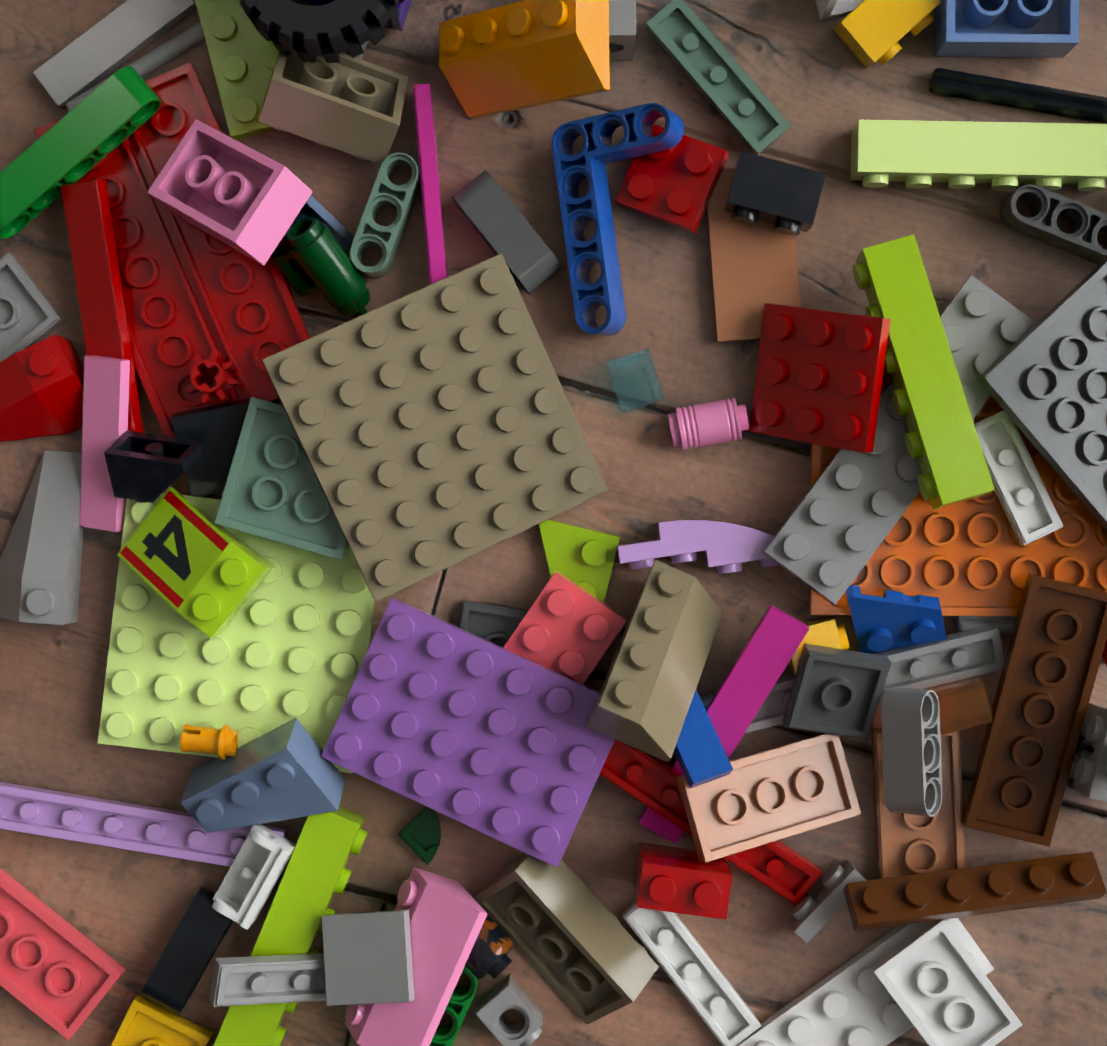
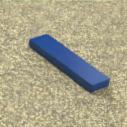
(699, 747)

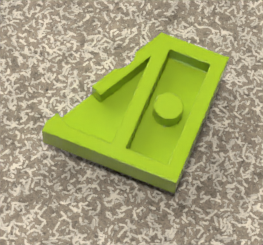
(580, 555)

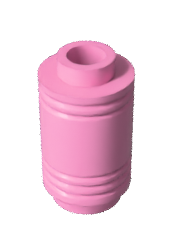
(708, 423)

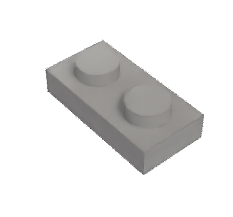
(817, 910)

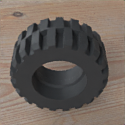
(323, 28)

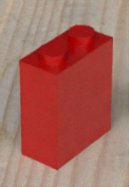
(678, 883)

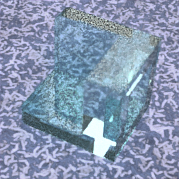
(635, 381)

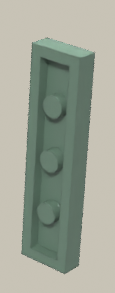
(717, 76)

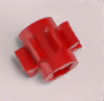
(199, 376)

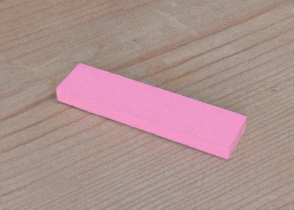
(103, 424)

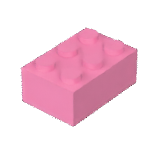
(230, 191)

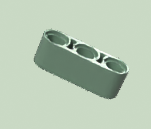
(386, 195)

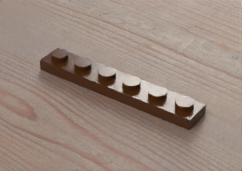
(973, 891)

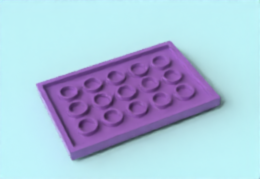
(471, 732)

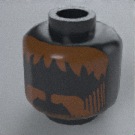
(490, 951)

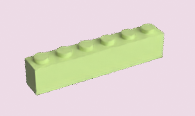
(979, 153)

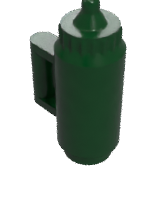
(325, 264)

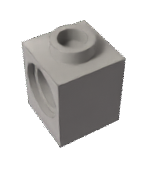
(505, 996)

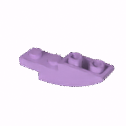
(722, 543)

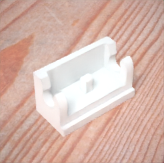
(253, 875)

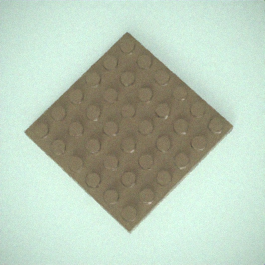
(435, 426)

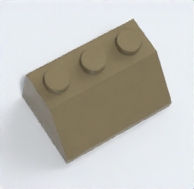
(336, 103)

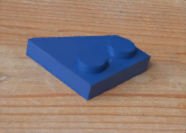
(894, 620)

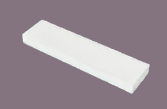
(693, 973)

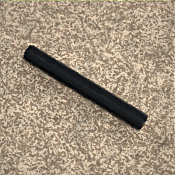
(1019, 95)

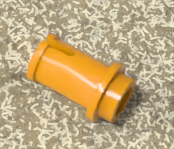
(209, 740)

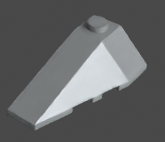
(45, 546)

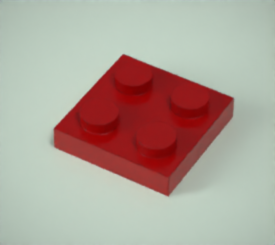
(673, 182)

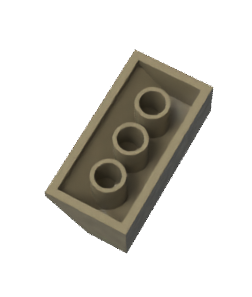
(657, 663)
(568, 936)

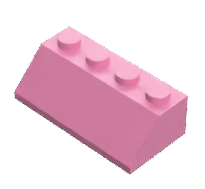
(443, 932)

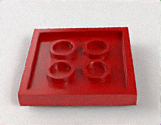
(819, 376)

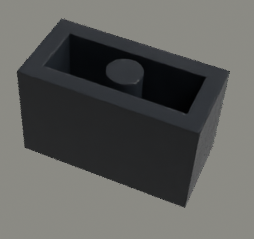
(774, 193)

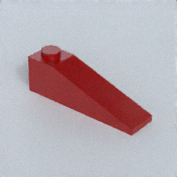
(41, 391)

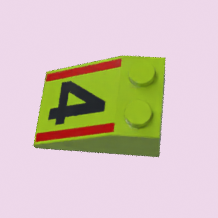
(194, 563)

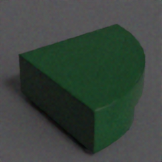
(423, 834)

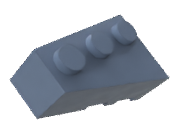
(265, 782)

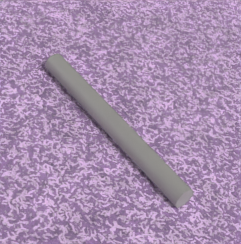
(155, 58)

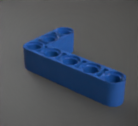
(596, 203)

